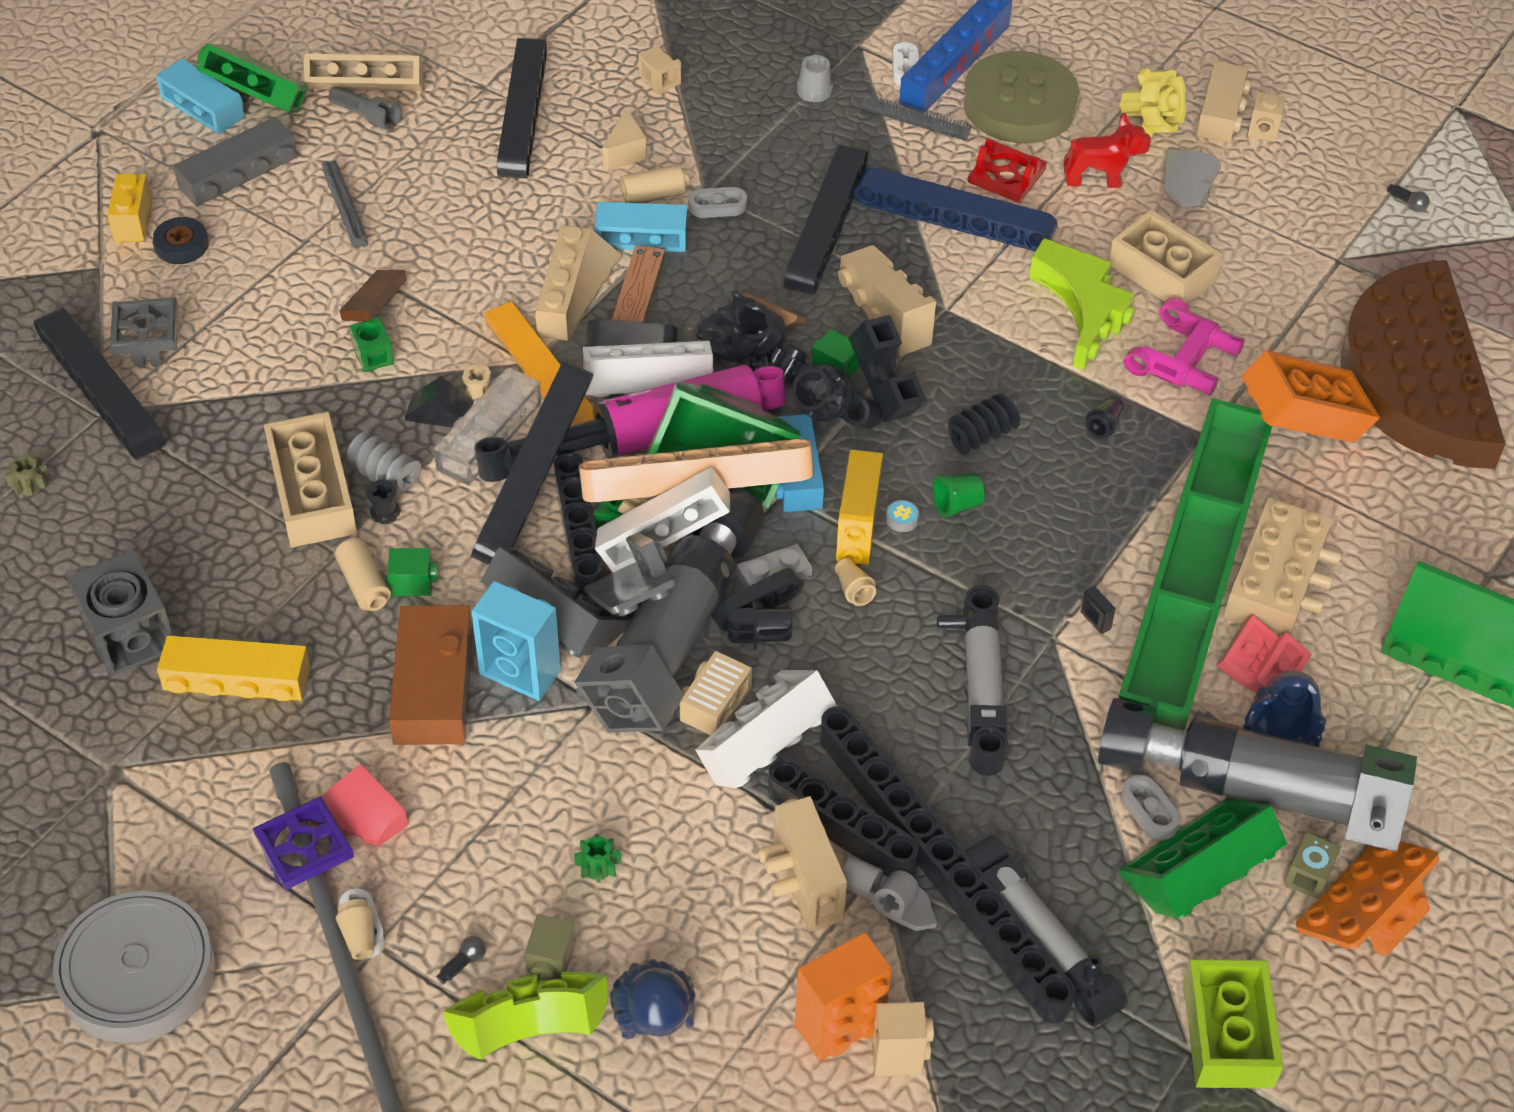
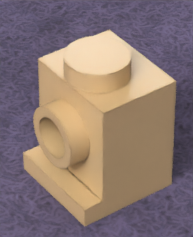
(659, 69)

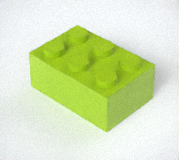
(1232, 1024)

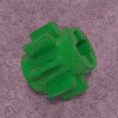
(597, 858)

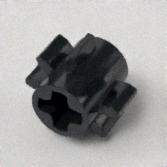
(789, 360)

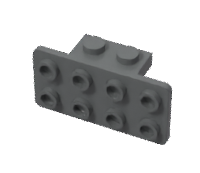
(634, 583)

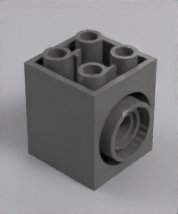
(121, 612)

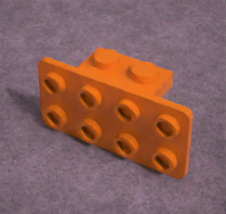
(1375, 898)

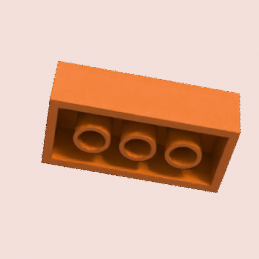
(1309, 397)

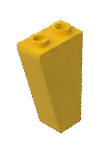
(859, 506)

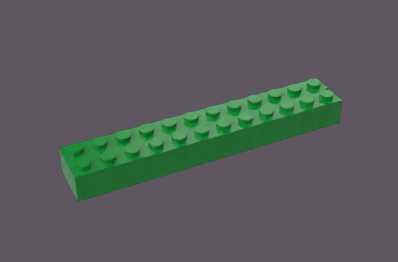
(1196, 563)

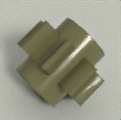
(27, 475)

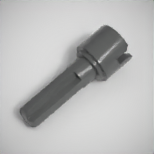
(377, 111)

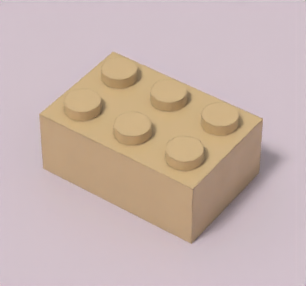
(1164, 258)

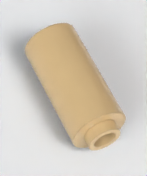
(654, 184)
(362, 574)

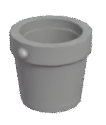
(815, 79)

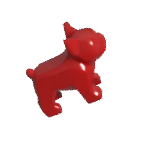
(1106, 153)

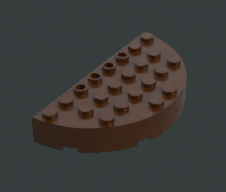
(1422, 367)

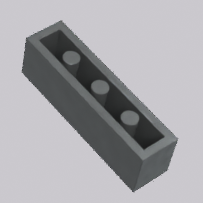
(235, 161)

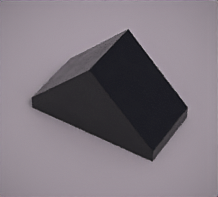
(438, 404)

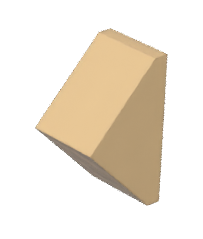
(624, 144)

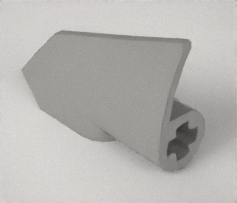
(1190, 176)
(893, 896)

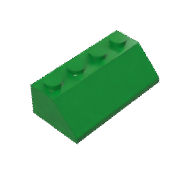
(1204, 856)

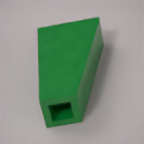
(251, 76)

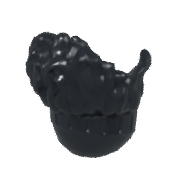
(742, 330)

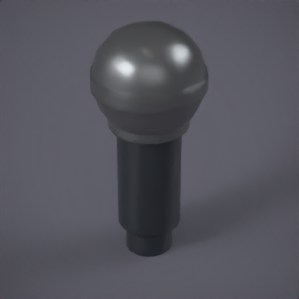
(1416, 200)
(470, 951)

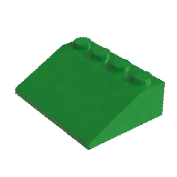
(1456, 633)

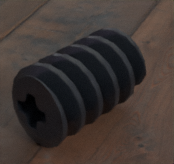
(983, 423)

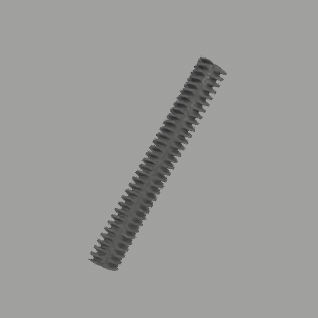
(915, 118)
(344, 204)

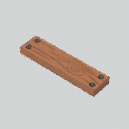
(639, 284)

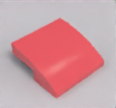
(1259, 655)

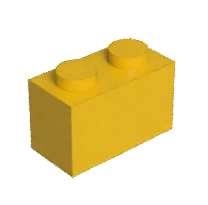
(129, 207)

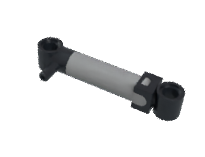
(984, 678)
(1096, 994)

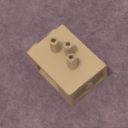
(808, 863)

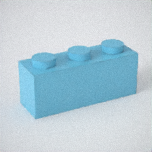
(200, 96)
(643, 225)

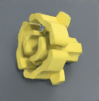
(1160, 96)

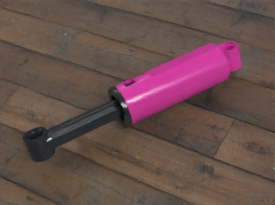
(630, 421)

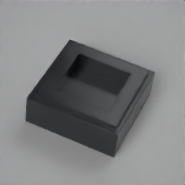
(1097, 610)

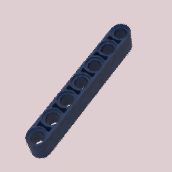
(954, 209)

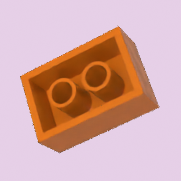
(840, 996)

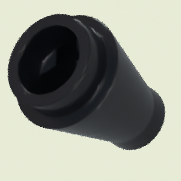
(1104, 418)

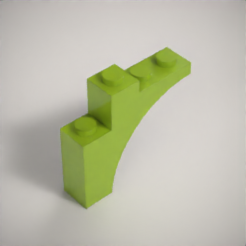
(1087, 291)

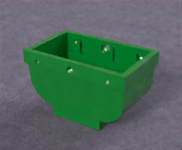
(712, 419)

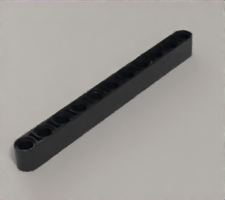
(948, 874)

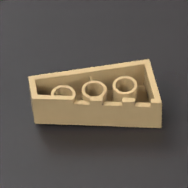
(887, 292)

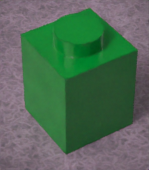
(835, 351)
(411, 571)

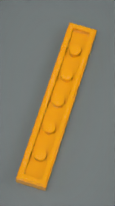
(529, 351)

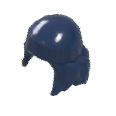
(1288, 709)
(653, 999)

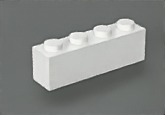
(644, 366)
(665, 517)

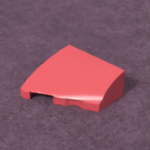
(364, 808)

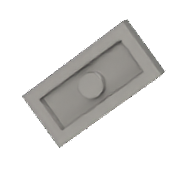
(766, 565)

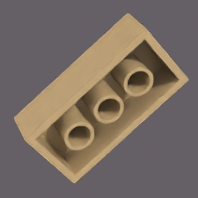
(310, 479)

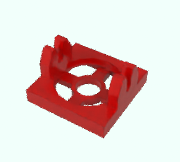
(1005, 187)

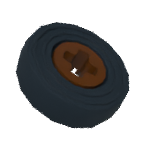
(190, 248)

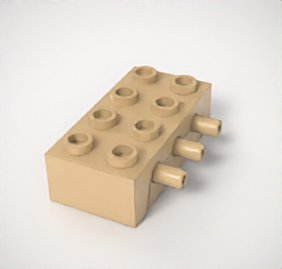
(1282, 567)

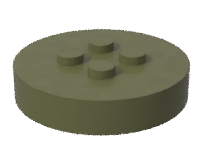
(1020, 97)

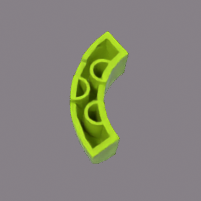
(527, 1010)

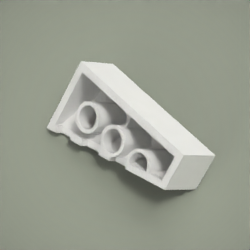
(765, 727)

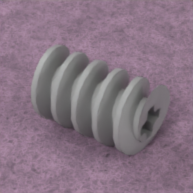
(382, 462)

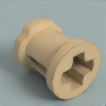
(480, 382)

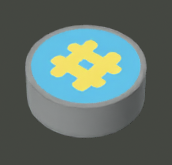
(902, 516)

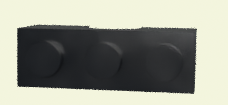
(875, 350)

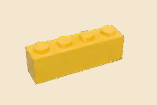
(234, 668)

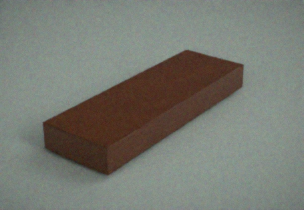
(373, 295)

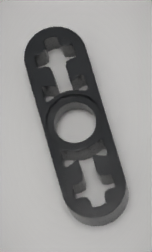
(766, 593)

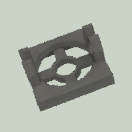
(140, 311)

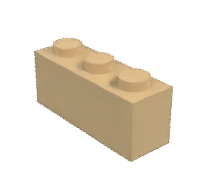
(1224, 102)

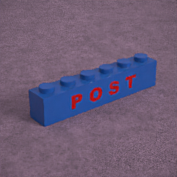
(954, 53)

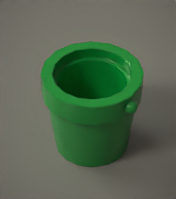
(957, 493)

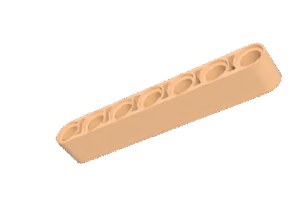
(659, 472)

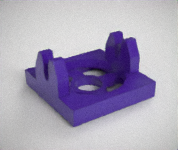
(311, 811)

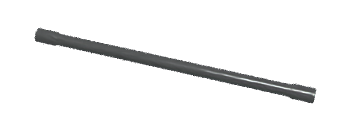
(287, 793)

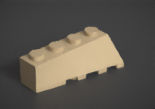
(574, 275)

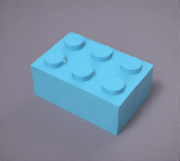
(516, 640)

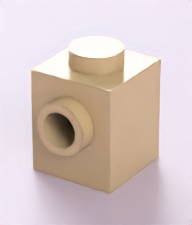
(1266, 116)

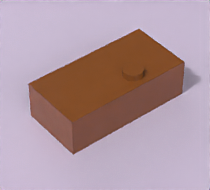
(431, 675)

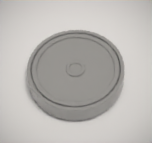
(134, 966)

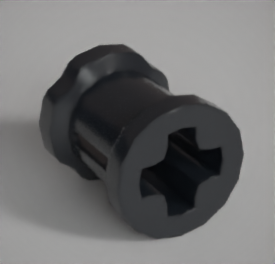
(384, 507)

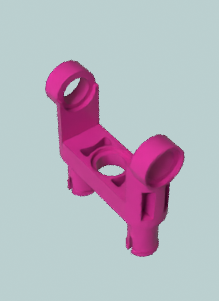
(1181, 369)

